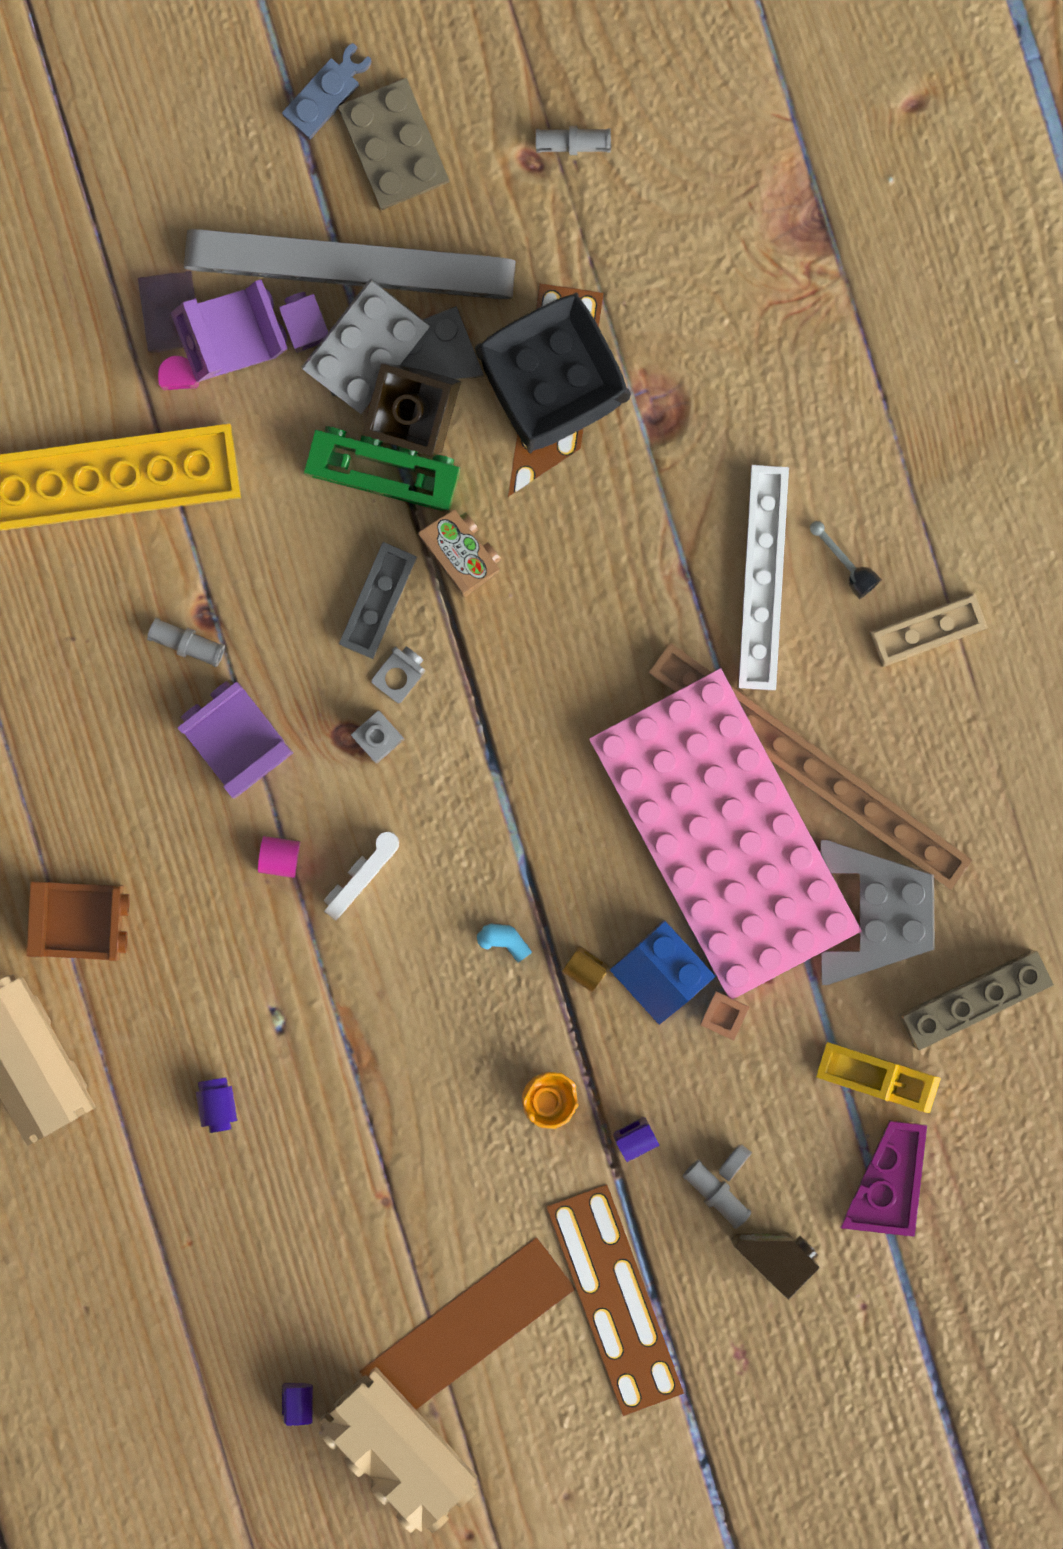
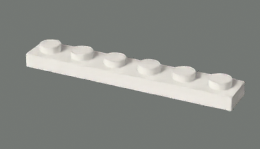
(763, 577)

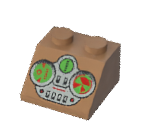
(460, 552)

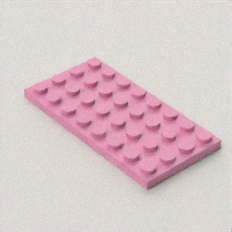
(725, 834)

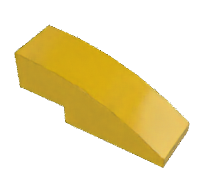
(878, 1077)

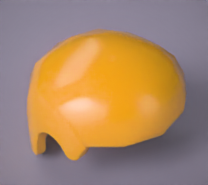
(549, 1100)

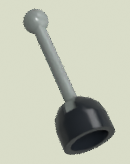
(861, 579)

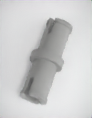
(573, 140)
(186, 642)
(716, 1194)

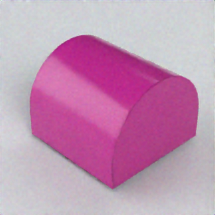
(176, 374)
(278, 856)

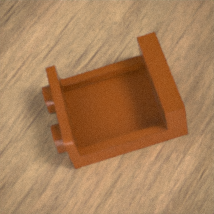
(77, 921)

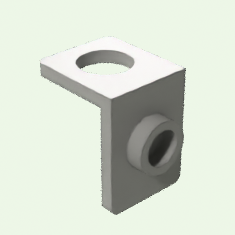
(407, 661)

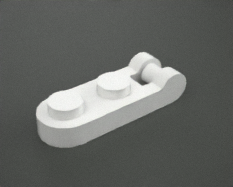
(362, 874)

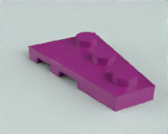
(891, 1184)

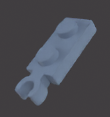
(325, 93)

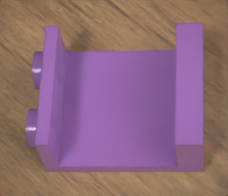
(230, 331)
(234, 738)

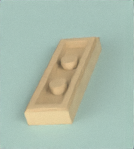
(928, 630)

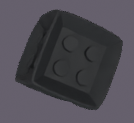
(553, 372)

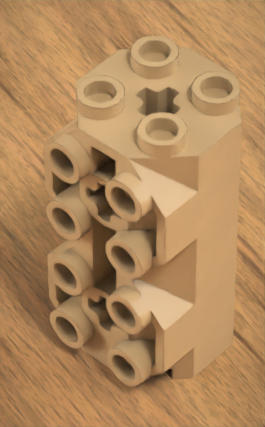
(36, 1076)
(399, 1452)

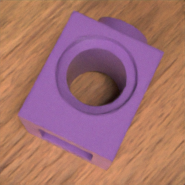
(303, 321)

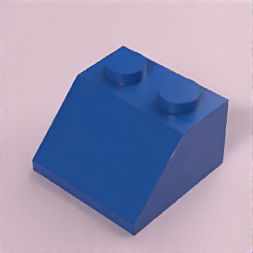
(662, 972)

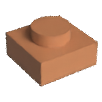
(724, 1015)

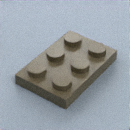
(393, 144)

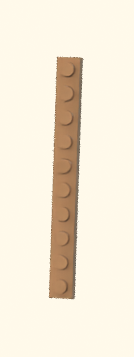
(831, 780)

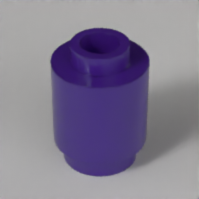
(216, 1104)

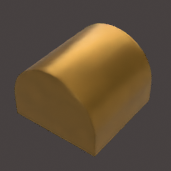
(585, 968)

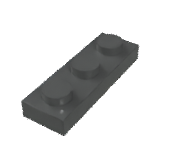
(378, 600)

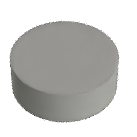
(734, 1162)

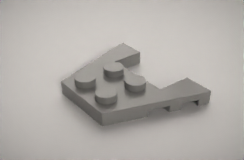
(893, 912)

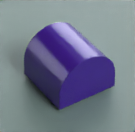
(635, 1139)
(297, 1404)

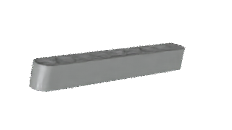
(349, 264)

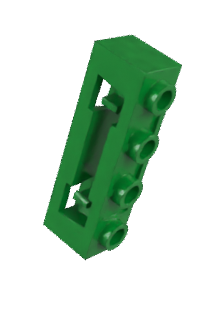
(323, 454)

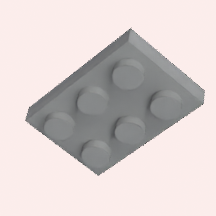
(368, 333)

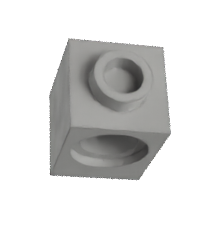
(377, 736)

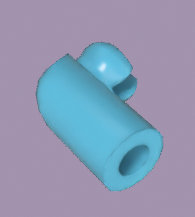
(503, 936)

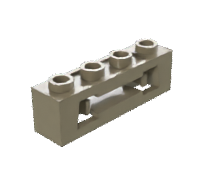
(976, 999)

